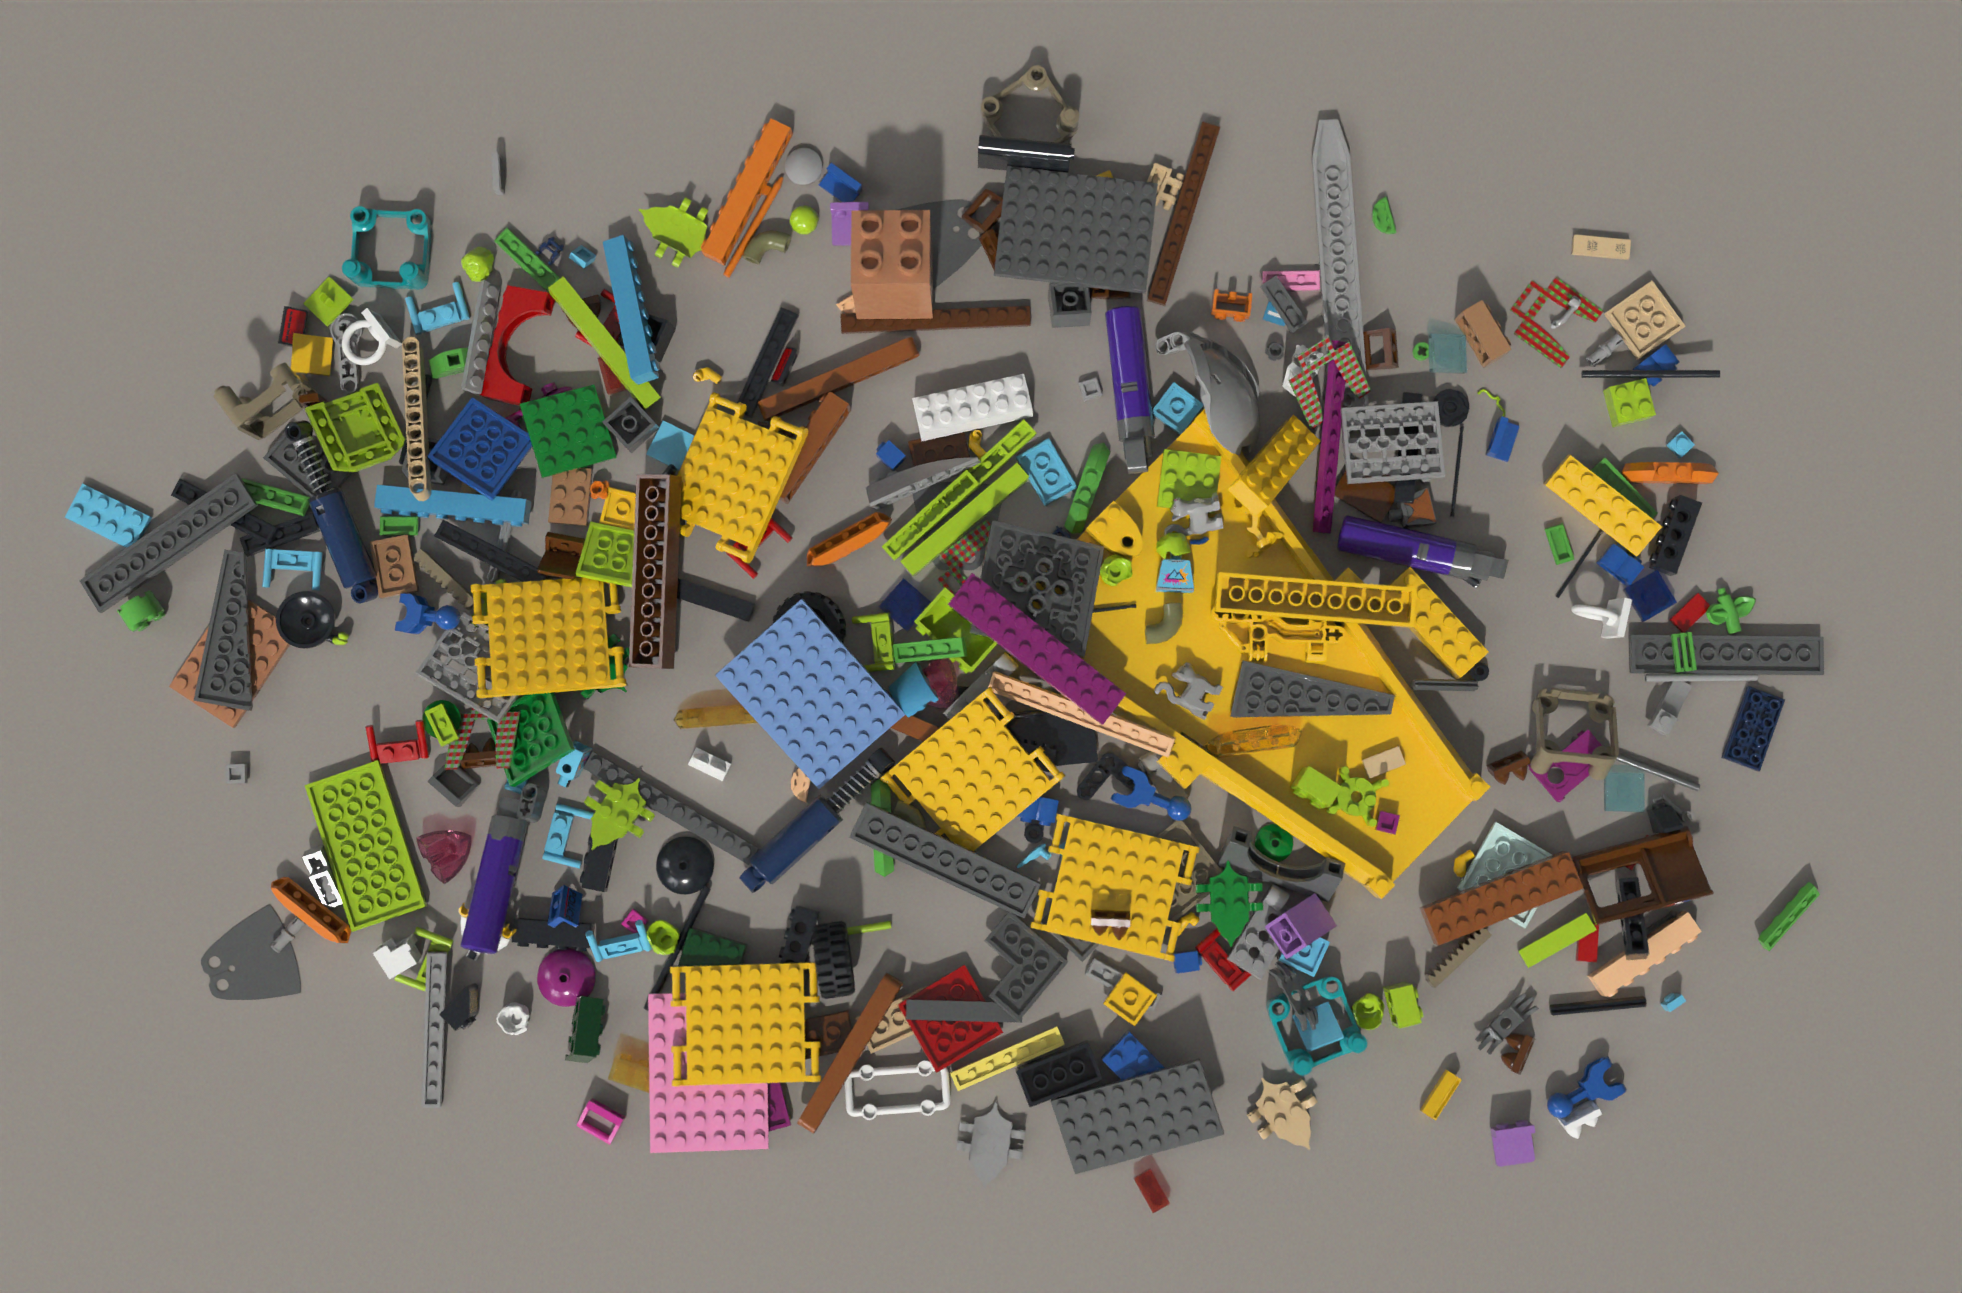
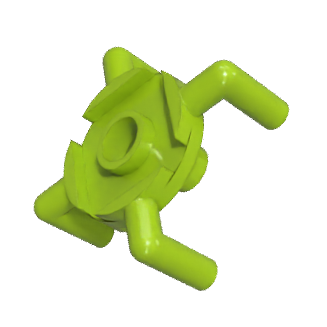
(1367, 792)

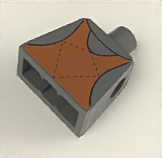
(1416, 514)

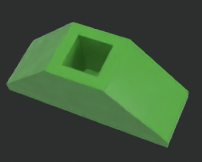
(448, 363)

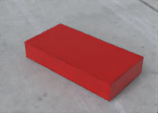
(1690, 613)
(1588, 947)

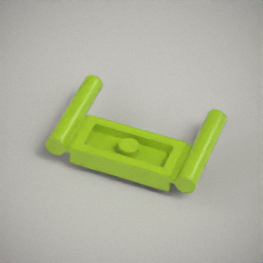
(882, 640)
(438, 943)

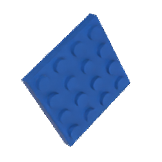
(481, 449)

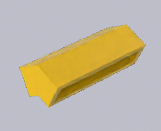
(1440, 1095)

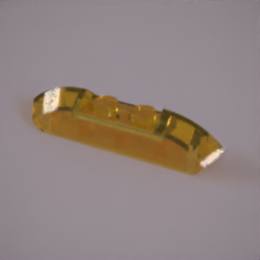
(713, 717)
(1254, 740)

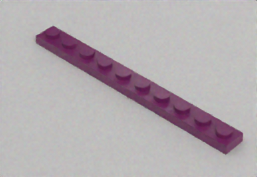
(1329, 447)

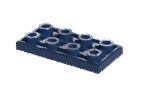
(1753, 728)

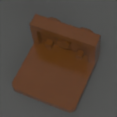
(561, 555)

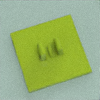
(328, 301)

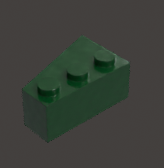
(710, 949)
(586, 1029)

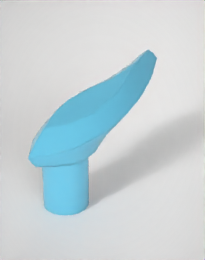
(1035, 853)

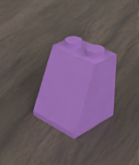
(1300, 926)

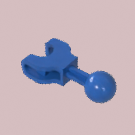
(421, 615)
(1143, 793)
(1591, 1087)

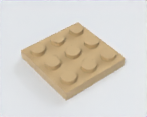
(1644, 320)

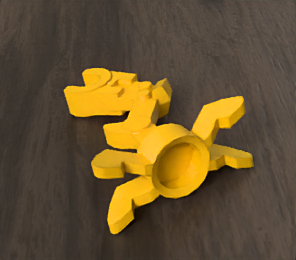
(1264, 542)

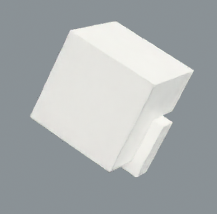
(397, 957)

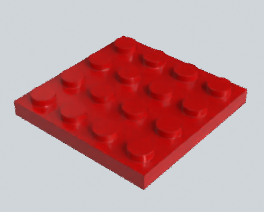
(950, 1040)

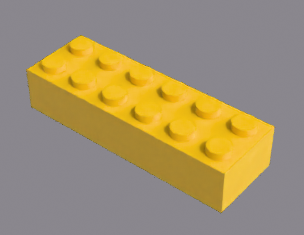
(1274, 465)
(1602, 505)
(1440, 628)

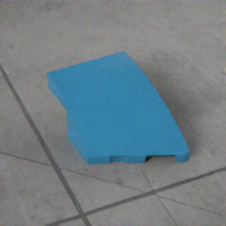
(912, 690)

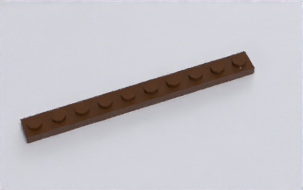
(1183, 214)
(942, 320)

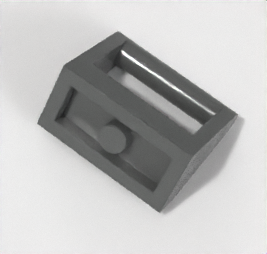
(447, 792)

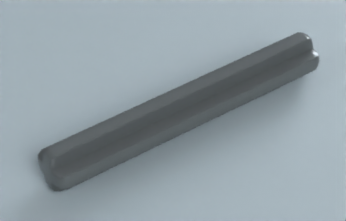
(1444, 684)

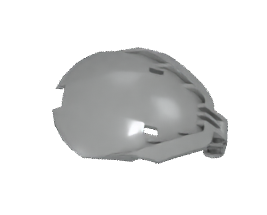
(1233, 402)

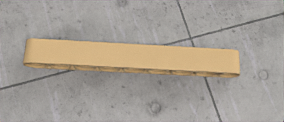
(418, 426)

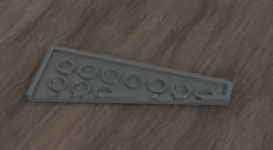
(226, 658)
(1283, 693)

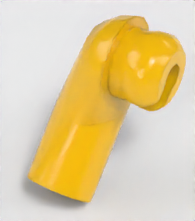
(705, 374)

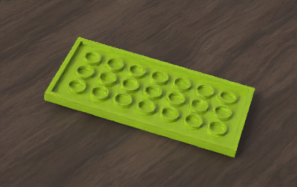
(365, 845)

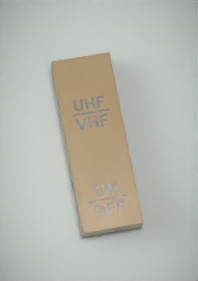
(1601, 247)

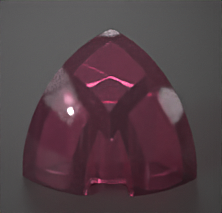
(943, 680)
(445, 852)

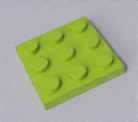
(1187, 476)
(607, 554)

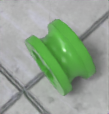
(1420, 357)

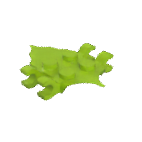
(676, 229)
(617, 812)

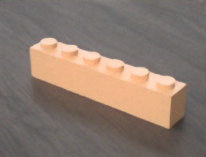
(1661, 942)

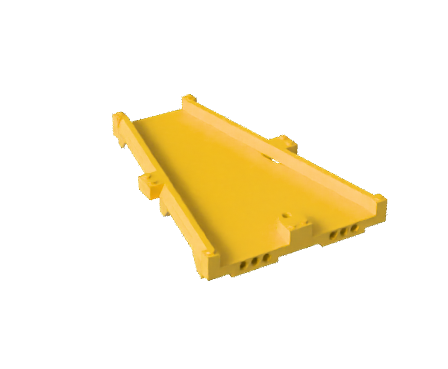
(1423, 792)

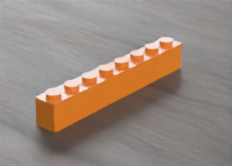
(747, 191)

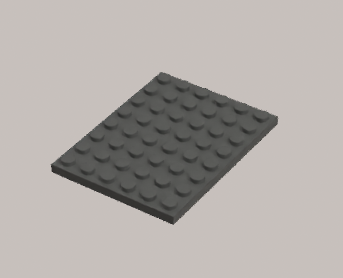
(1076, 229)

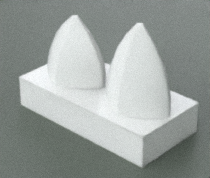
(709, 764)
(1583, 1114)

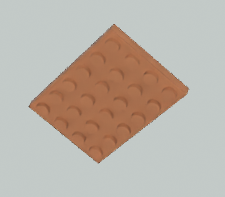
(265, 653)

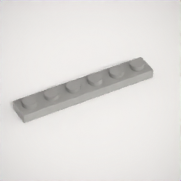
(480, 337)

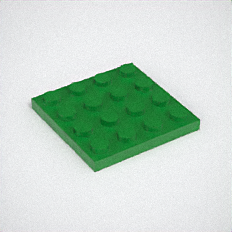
(567, 431)
(540, 736)

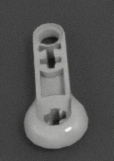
(337, 334)

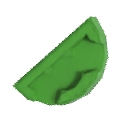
(1382, 217)

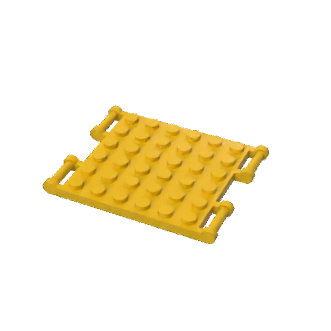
(736, 475)
(547, 637)
(973, 774)
(1115, 872)
(745, 1024)

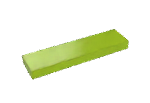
(1557, 940)

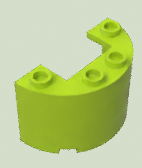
(943, 622)

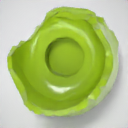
(478, 263)
(1174, 543)
(1115, 569)
(663, 937)
(1368, 1011)

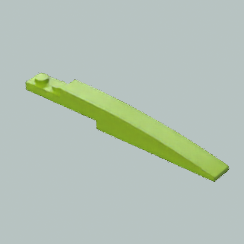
(959, 490)

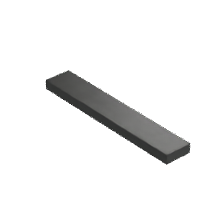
(956, 1011)

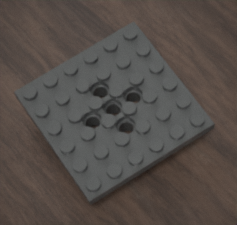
(1070, 565)

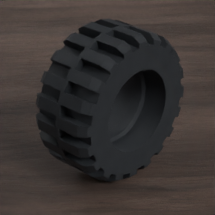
(821, 605)
(833, 959)

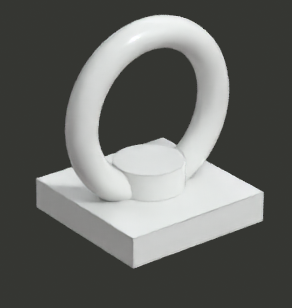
(380, 331)
(1613, 618)

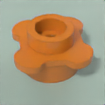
(595, 487)

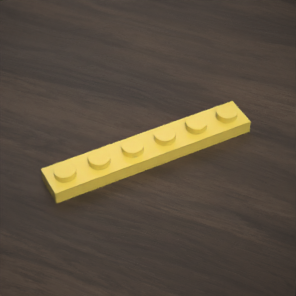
(1007, 1058)

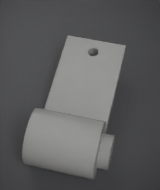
(1160, 778)

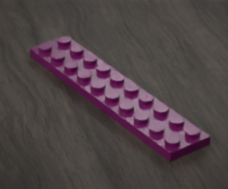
(1036, 649)

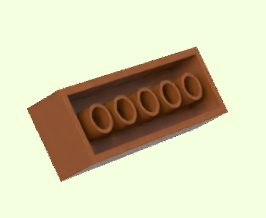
(821, 430)

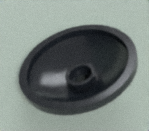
(293, 615)
(698, 861)

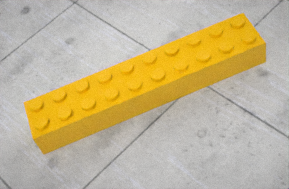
(1315, 599)

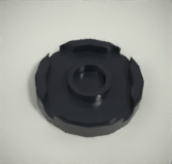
(1452, 407)

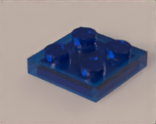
(1649, 595)
(905, 604)

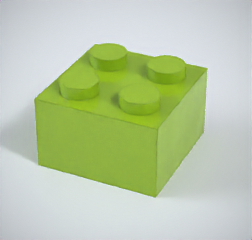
(1629, 402)
(1315, 787)
(1403, 1004)

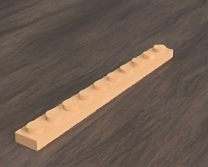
(1064, 708)

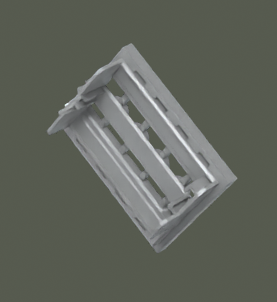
(1393, 467)
(451, 678)

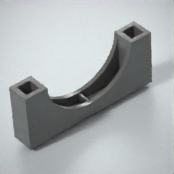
(1307, 880)

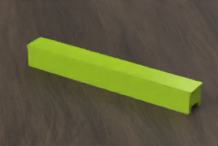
(601, 341)
(965, 519)

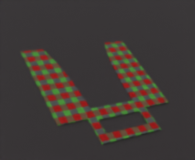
(962, 552)

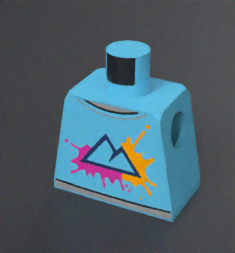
(1175, 575)
(576, 760)

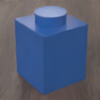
(890, 455)
(1187, 961)

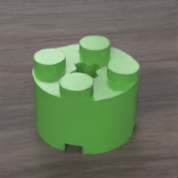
(140, 611)

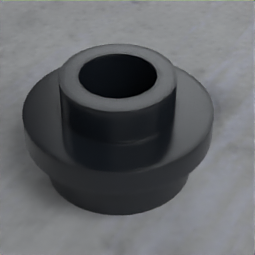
(1473, 671)
(1033, 839)

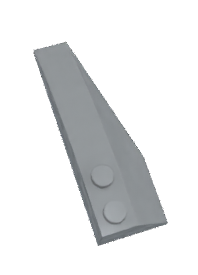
(909, 481)

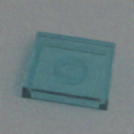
(1447, 353)
(1624, 792)

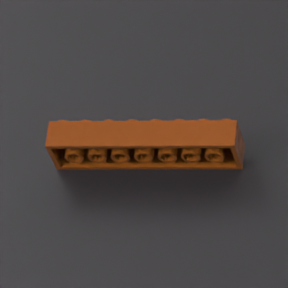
(1501, 897)

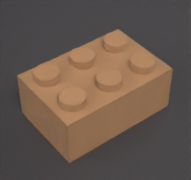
(1483, 333)

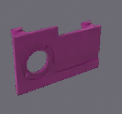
(1573, 772)

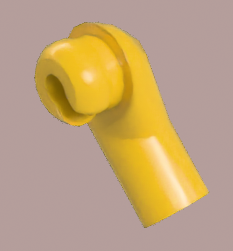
(974, 443)
(1460, 863)
(1189, 918)

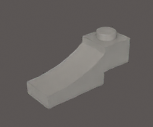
(1669, 707)
(322, 876)

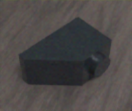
(1663, 819)

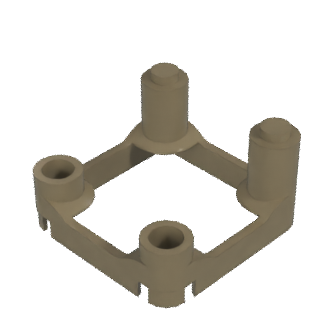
(1066, 122)
(247, 411)
(1549, 752)

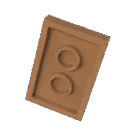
(570, 497)
(394, 566)

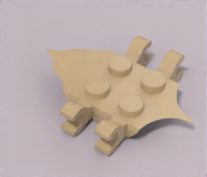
(1284, 1112)

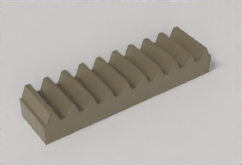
(445, 578)
(1459, 956)

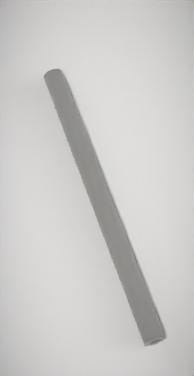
(1699, 677)

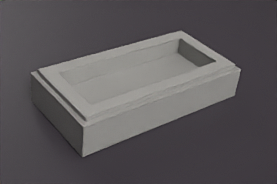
(497, 174)

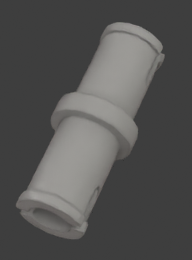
(1605, 350)
(287, 934)

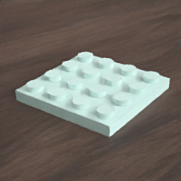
(1499, 854)

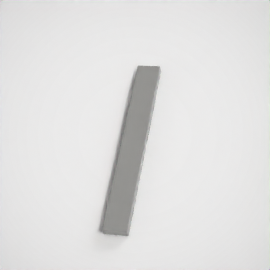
(434, 1029)

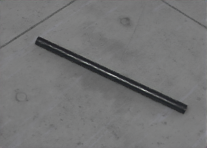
(1650, 374)
(683, 935)

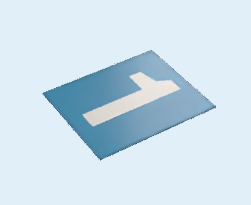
(1272, 316)

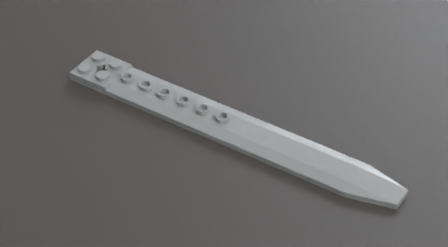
(1338, 244)

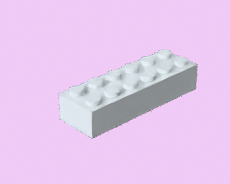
(972, 407)

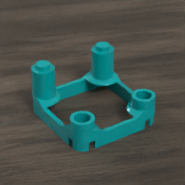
(413, 275)
(1300, 1059)

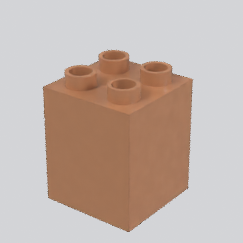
(892, 264)

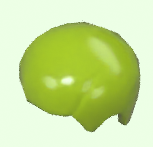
(804, 219)

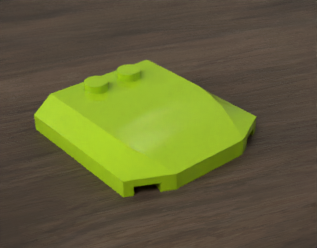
(356, 429)

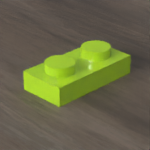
(442, 725)

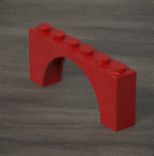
(517, 307)

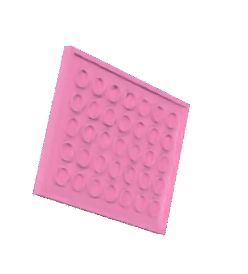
(697, 1115)

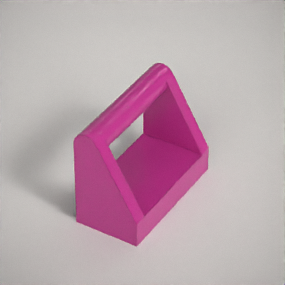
(605, 1112)

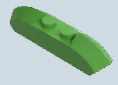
(1087, 488)
(882, 798)

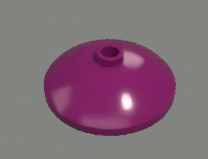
(575, 967)

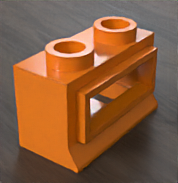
(1231, 298)

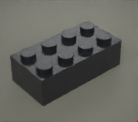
(1058, 1073)

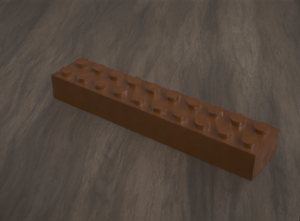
(655, 571)

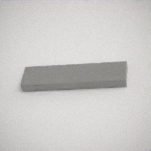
(1110, 976)

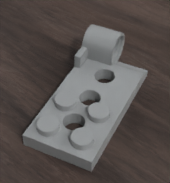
(1003, 665)
(1273, 903)

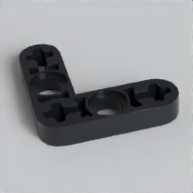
(1113, 770)

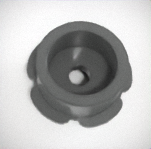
(1274, 346)

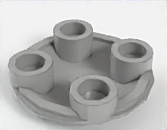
(803, 166)

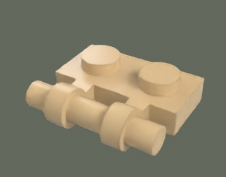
(1161, 175)

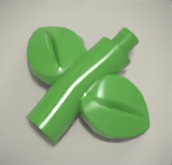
(1730, 610)

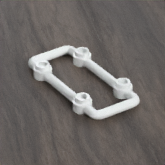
(870, 1111)

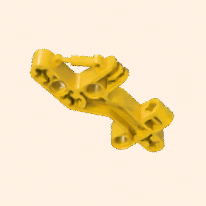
(1311, 634)

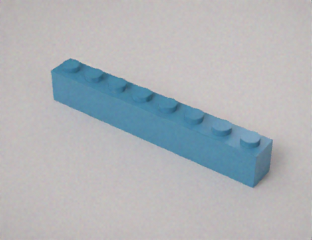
(631, 310)
(453, 504)

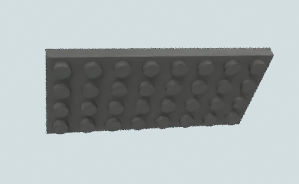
(1137, 1116)

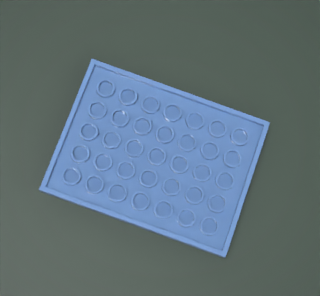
(810, 693)

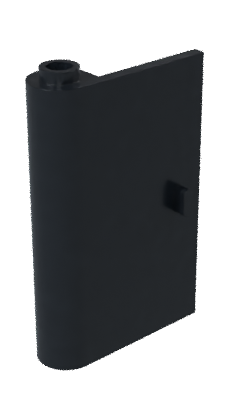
(1043, 155)
(1073, 741)

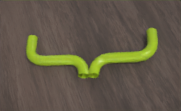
(1494, 398)

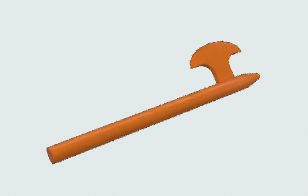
(771, 194)

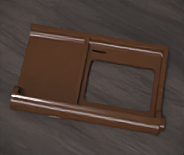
(1668, 866)

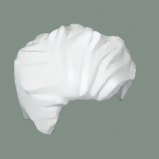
(513, 1018)

